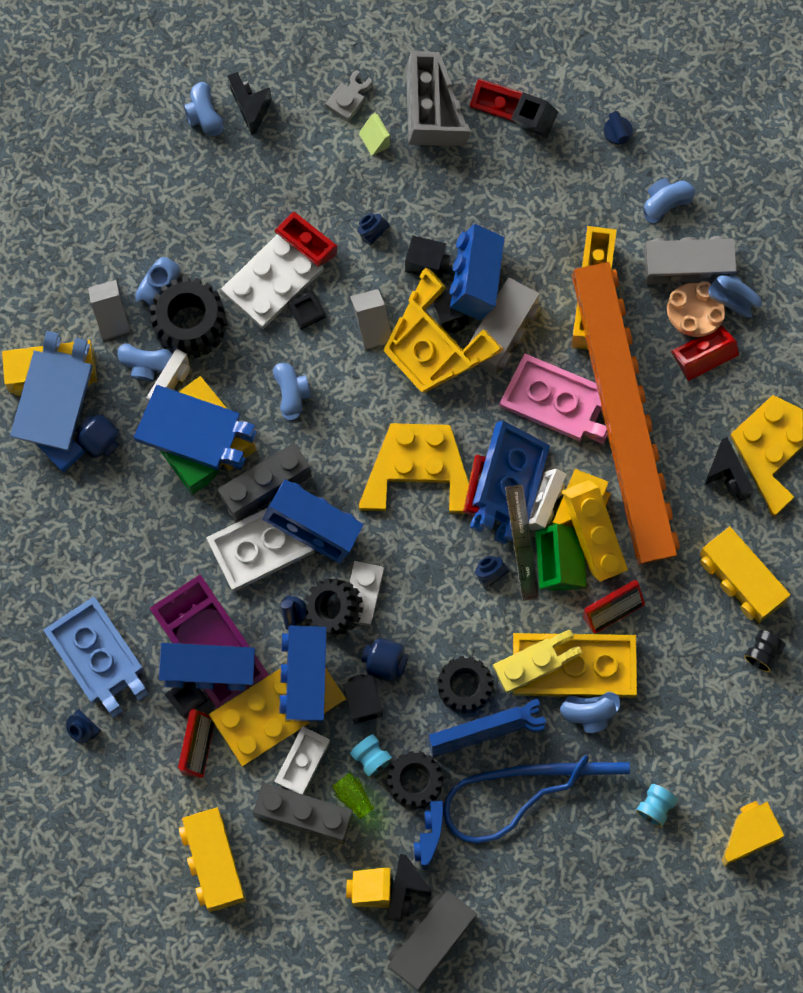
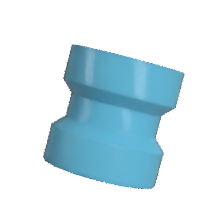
(370, 755)
(657, 804)

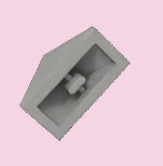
(109, 310)
(371, 318)

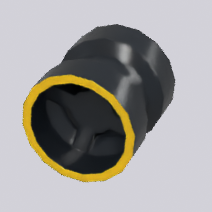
(765, 650)

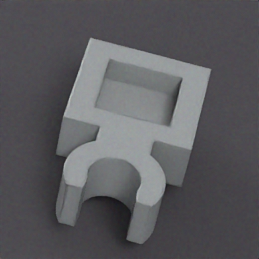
(348, 99)

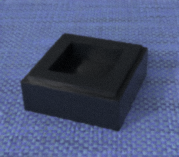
(306, 310)
(186, 698)

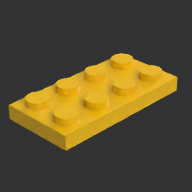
(603, 667)
(253, 720)

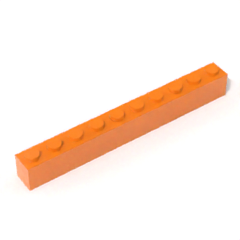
(624, 414)

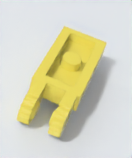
(534, 662)

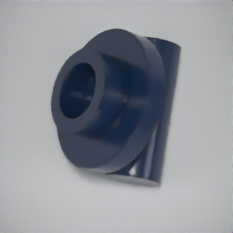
(617, 129)
(372, 227)
(490, 570)
(293, 610)
(81, 727)

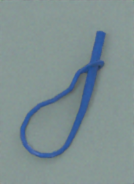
(572, 769)

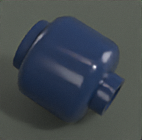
(97, 436)
(385, 659)

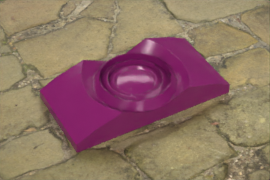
(198, 618)

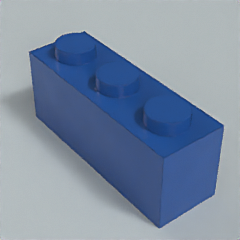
(476, 272)
(312, 521)
(206, 665)
(303, 674)

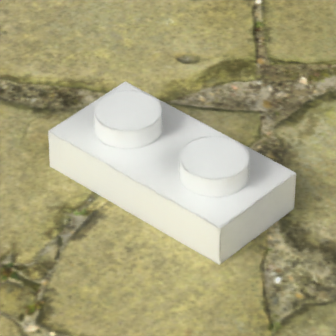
(175, 370)
(548, 492)
(367, 580)
(302, 761)

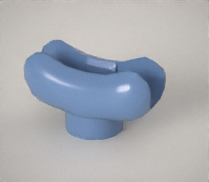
(202, 111)
(665, 197)
(159, 274)
(734, 295)
(142, 362)
(293, 390)
(591, 711)

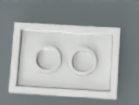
(270, 281)
(254, 550)

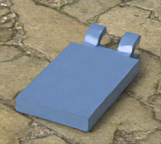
(53, 394)
(96, 655)

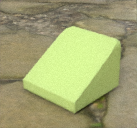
(375, 135)

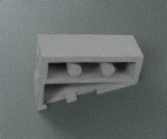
(431, 104)

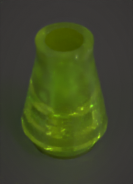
(352, 794)

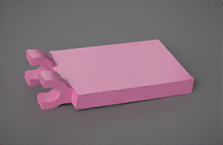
(555, 399)

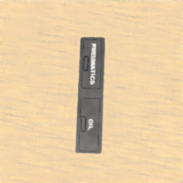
(522, 542)

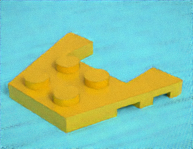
(426, 349)
(767, 444)
(416, 455)

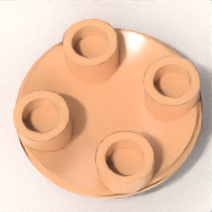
(694, 311)

